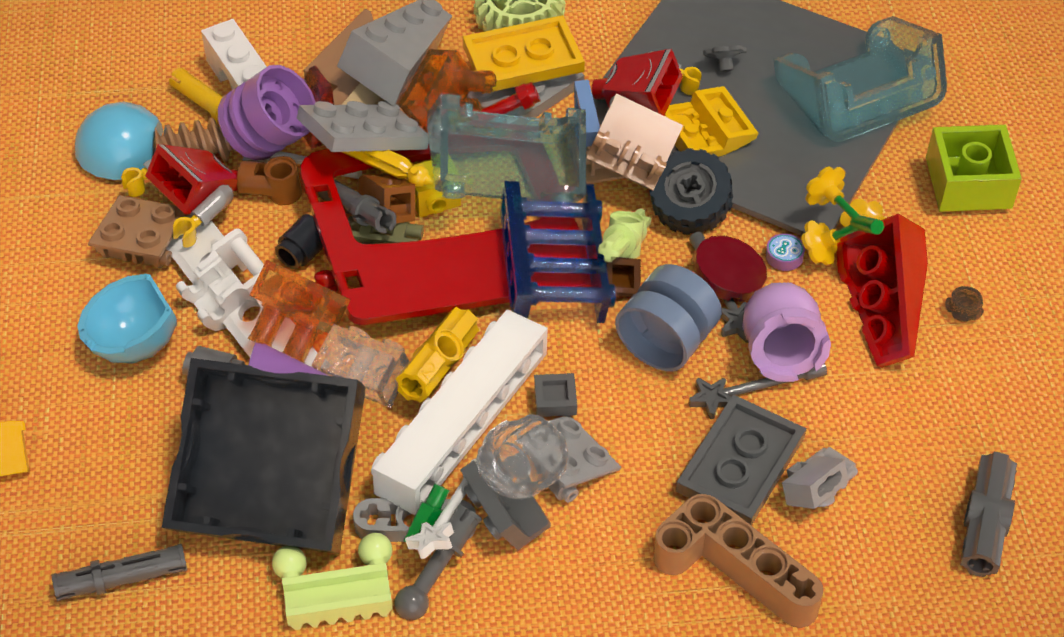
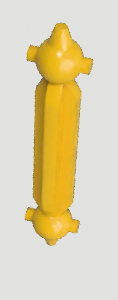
(394, 165)

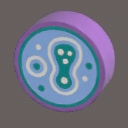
(785, 252)

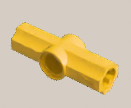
(437, 355)

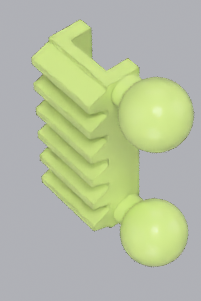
(335, 592)

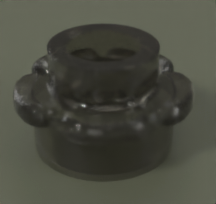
(965, 304)

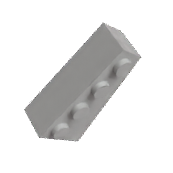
(391, 48)

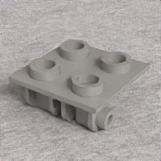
(586, 459)

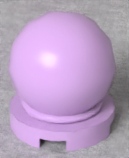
(785, 332)

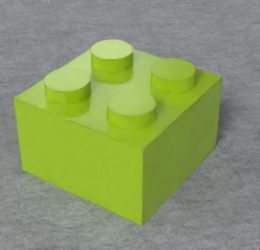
(973, 168)

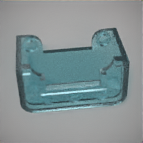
(888, 83)
(481, 150)

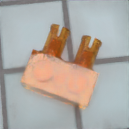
(446, 74)
(288, 295)

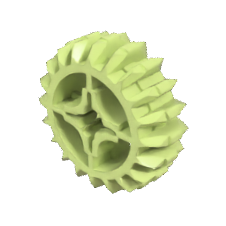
(506, 13)

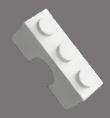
(231, 53)

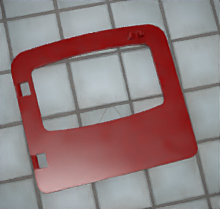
(420, 275)

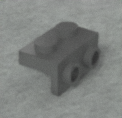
(508, 518)

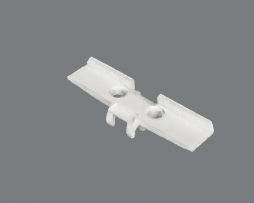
(217, 290)

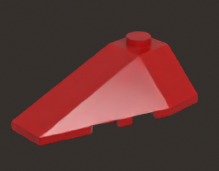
(886, 285)

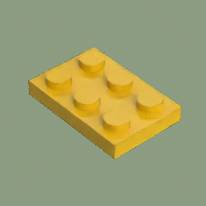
(525, 52)

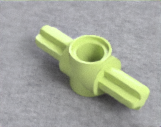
(624, 235)

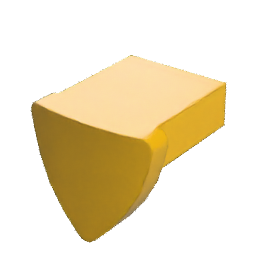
(13, 448)

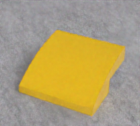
(712, 122)

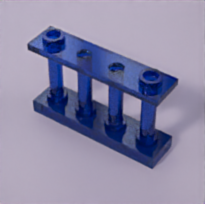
(522, 265)

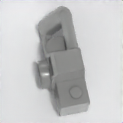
(818, 479)

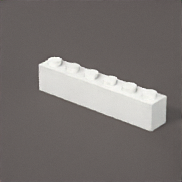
(459, 411)

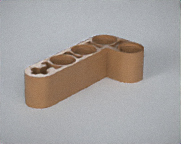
(789, 593)

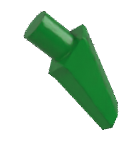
(429, 510)

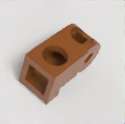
(391, 193)

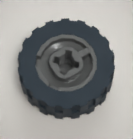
(692, 192)

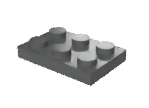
(742, 458)

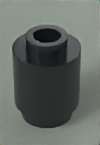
(299, 243)

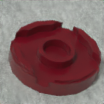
(730, 267)

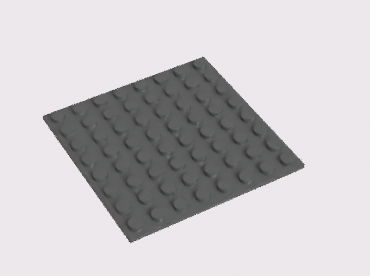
(789, 150)

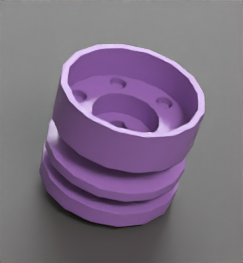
(263, 112)

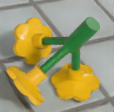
(856, 217)

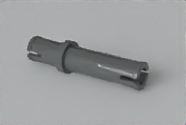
(363, 208)
(118, 572)

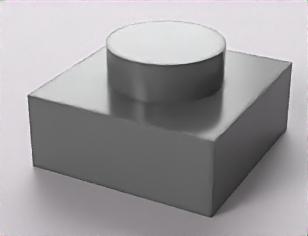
(555, 395)

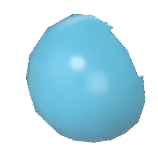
(116, 139)
(127, 320)

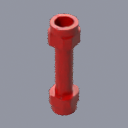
(525, 96)

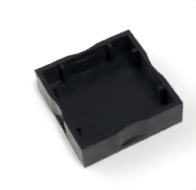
(265, 456)

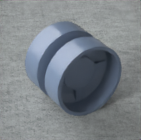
(668, 317)

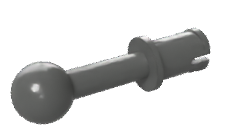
(412, 600)

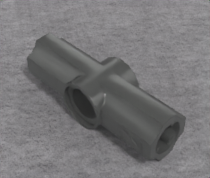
(989, 514)

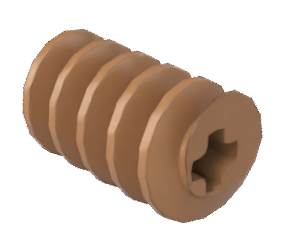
(199, 138)

